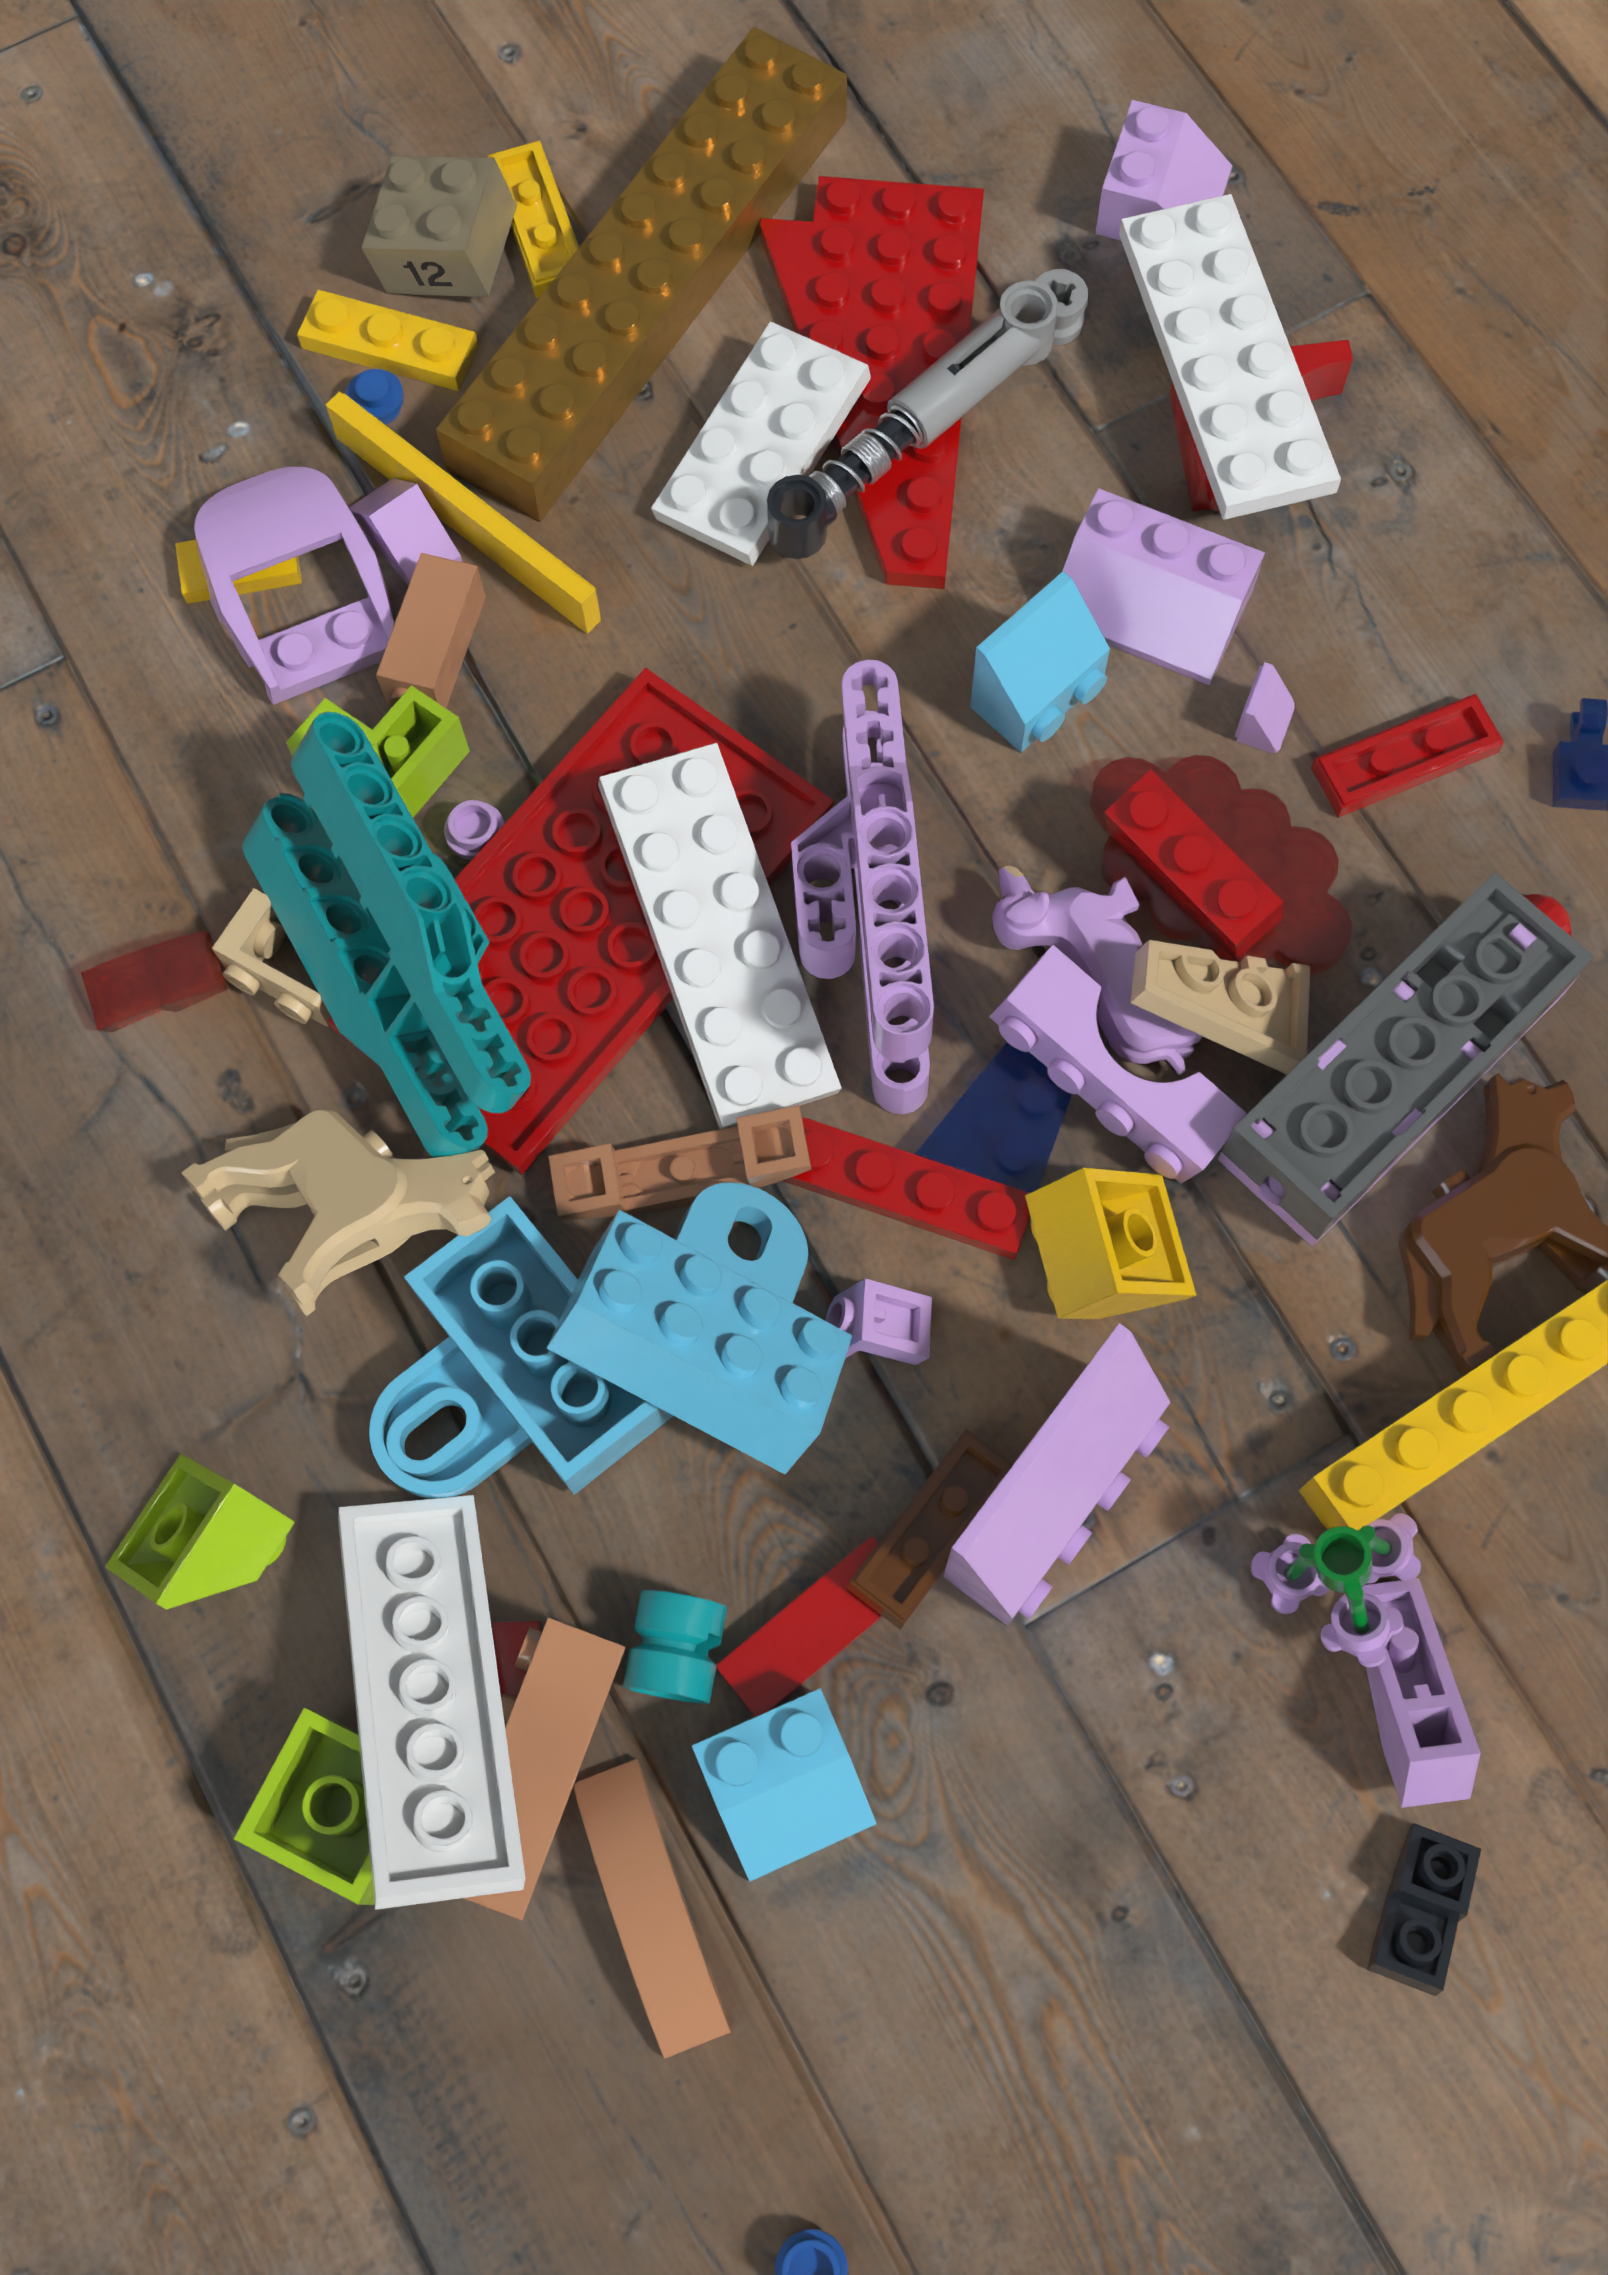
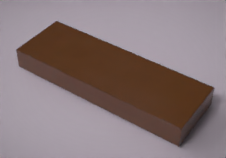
(922, 1537)

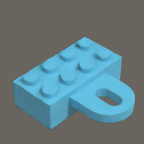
(500, 1306)
(709, 1329)

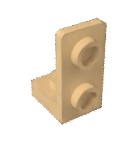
(245, 943)

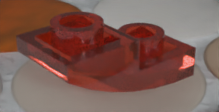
(153, 980)

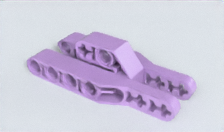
(877, 839)

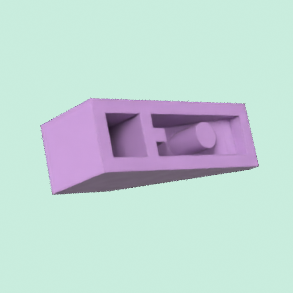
(1420, 1706)

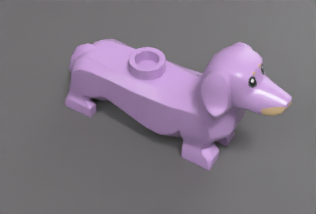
(1104, 946)

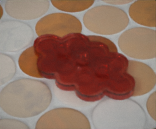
(1258, 829)

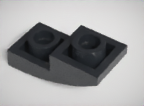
(1423, 1909)

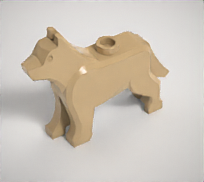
(355, 1189)

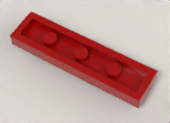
(913, 1190)

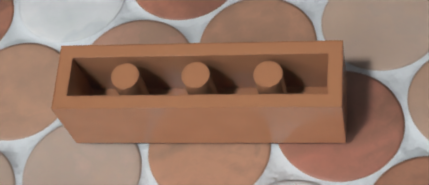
(549, 1736)

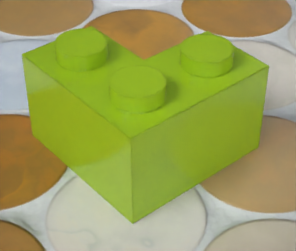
(414, 741)

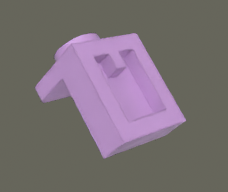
(884, 1321)

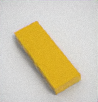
(540, 216)

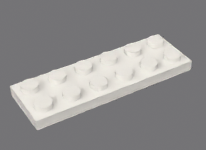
(1228, 357)
(718, 935)
(428, 1704)

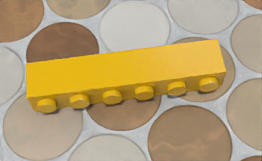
(1463, 1417)

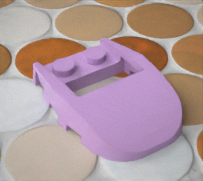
(272, 522)

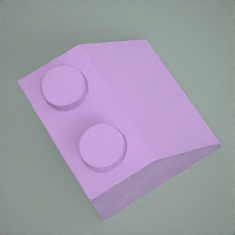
(1158, 166)

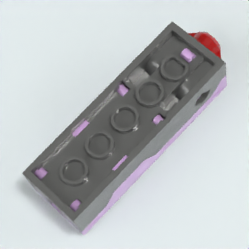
(1405, 1056)

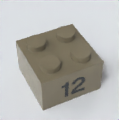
(439, 226)

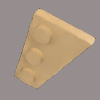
(1230, 1002)

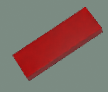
(1407, 755)
(800, 1638)

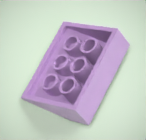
(1060, 1480)

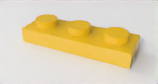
(388, 340)

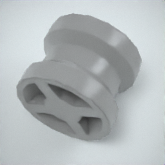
(1073, 292)

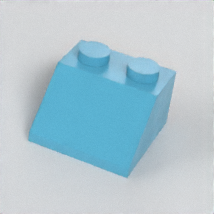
(1039, 665)
(784, 1784)

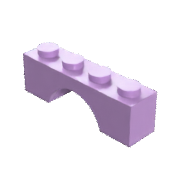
(1056, 1021)

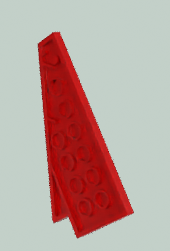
(893, 286)

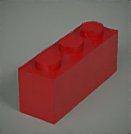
(1193, 865)

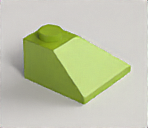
(198, 1538)

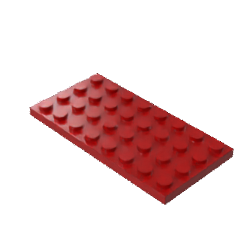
(563, 919)

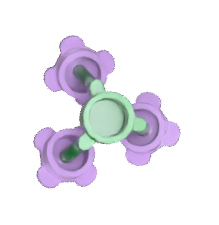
(1345, 1563)

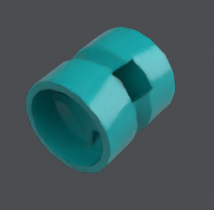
(674, 1646)

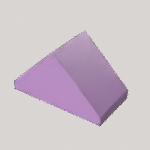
(403, 526)

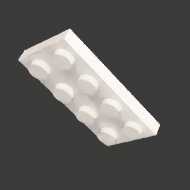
(764, 428)

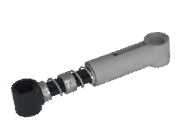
(917, 415)

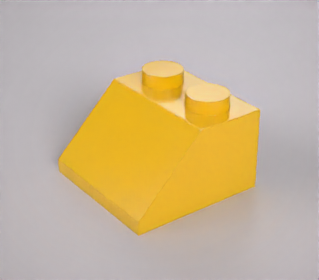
(1108, 1243)

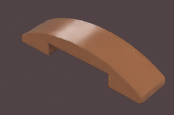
(675, 1171)
(650, 1909)

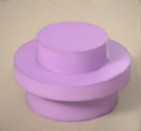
(471, 827)

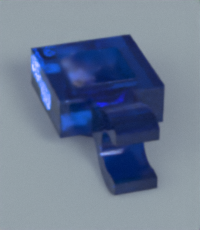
(1582, 764)

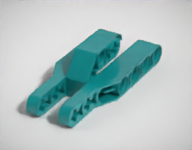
(386, 937)

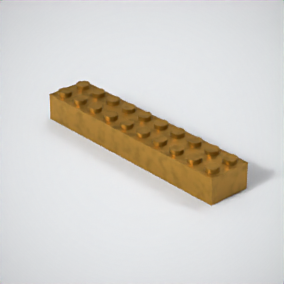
(643, 274)

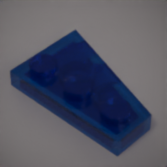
(1003, 1123)

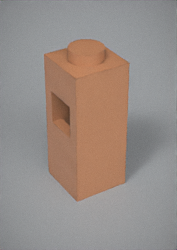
(432, 630)

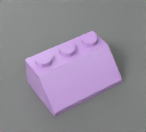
(1161, 584)

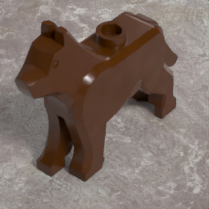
(1512, 1205)

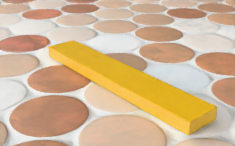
(466, 513)

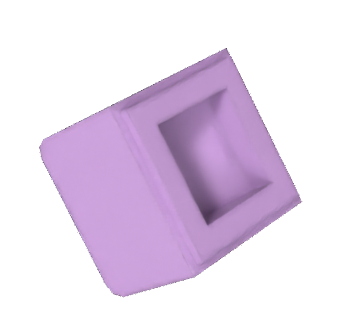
(1266, 712)

